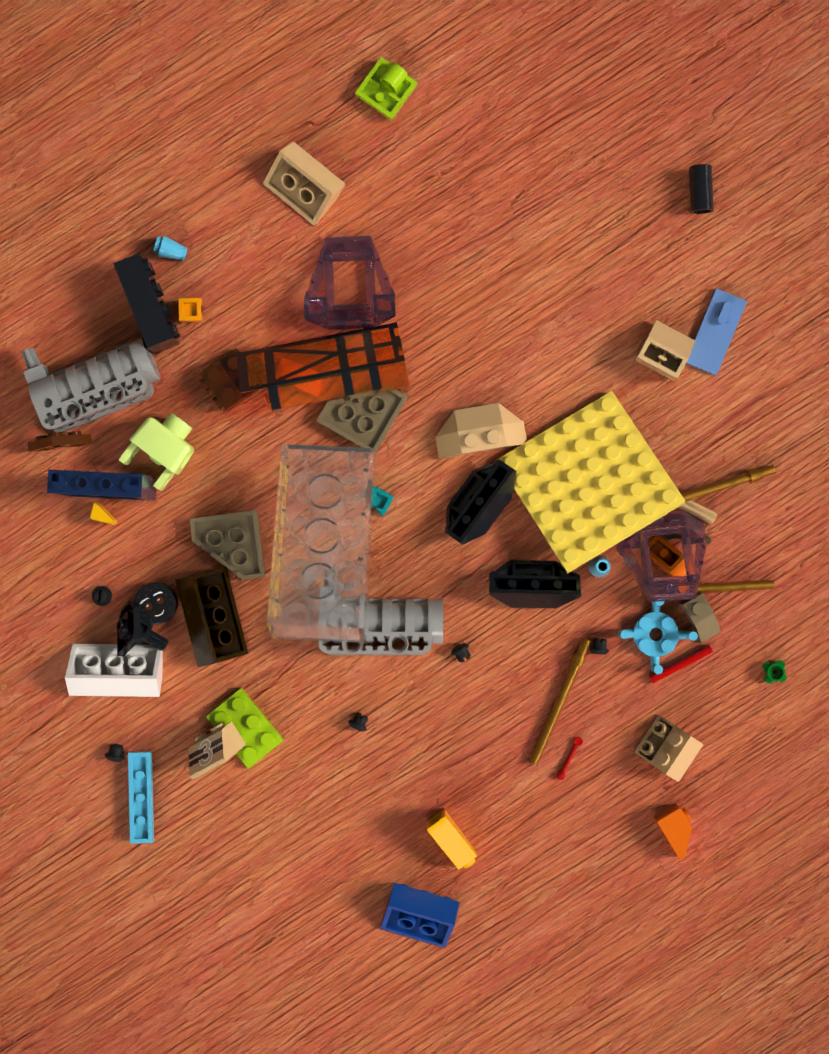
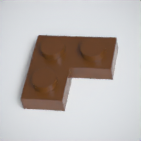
(56, 440)

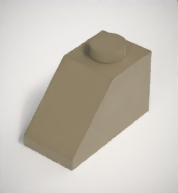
(700, 617)

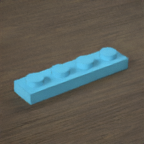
(141, 797)

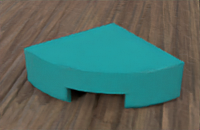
(382, 500)

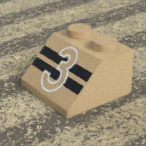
(213, 748)

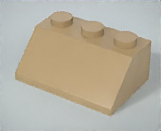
(303, 183)

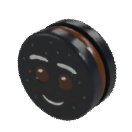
(157, 602)

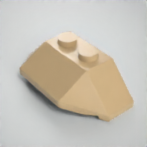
(479, 430)

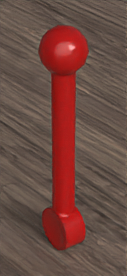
(577, 742)

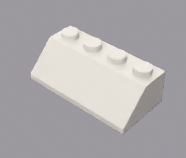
(100, 672)

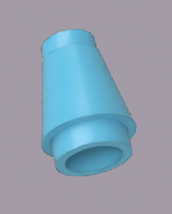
(169, 248)
(593, 566)

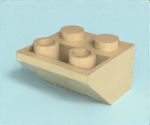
(665, 350)
(668, 748)

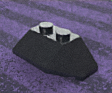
(479, 501)
(534, 584)

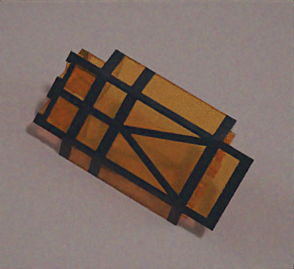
(326, 367)

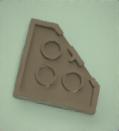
(363, 416)
(232, 541)

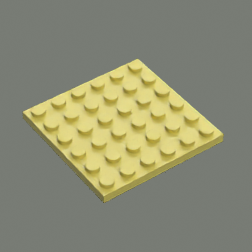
(591, 482)

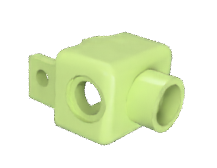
(163, 444)

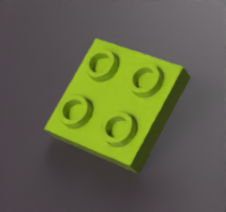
(386, 88)

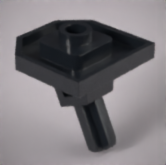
(134, 630)

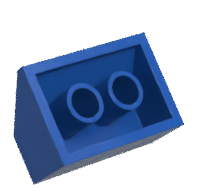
(420, 915)

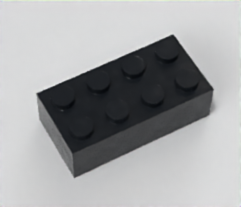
(146, 303)

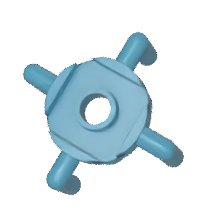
(667, 641)

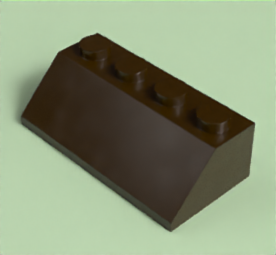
(211, 617)

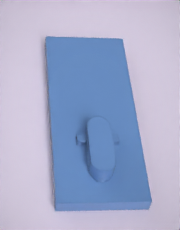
(716, 331)

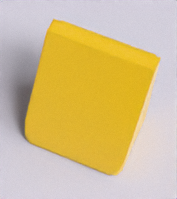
(100, 514)

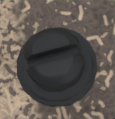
(102, 595)
(599, 647)
(461, 651)
(358, 723)
(115, 753)

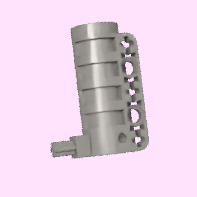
(89, 383)
(394, 620)

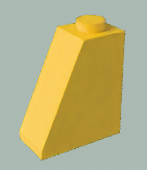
(451, 839)

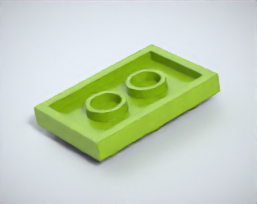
(251, 724)

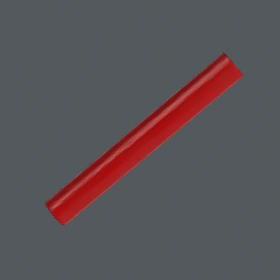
(674, 667)

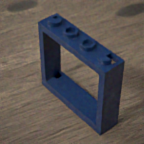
(101, 485)

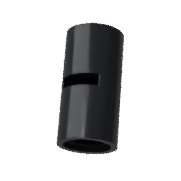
(701, 189)

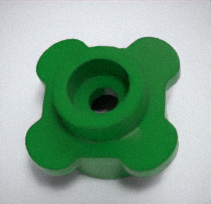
(779, 676)

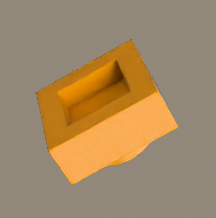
(190, 310)

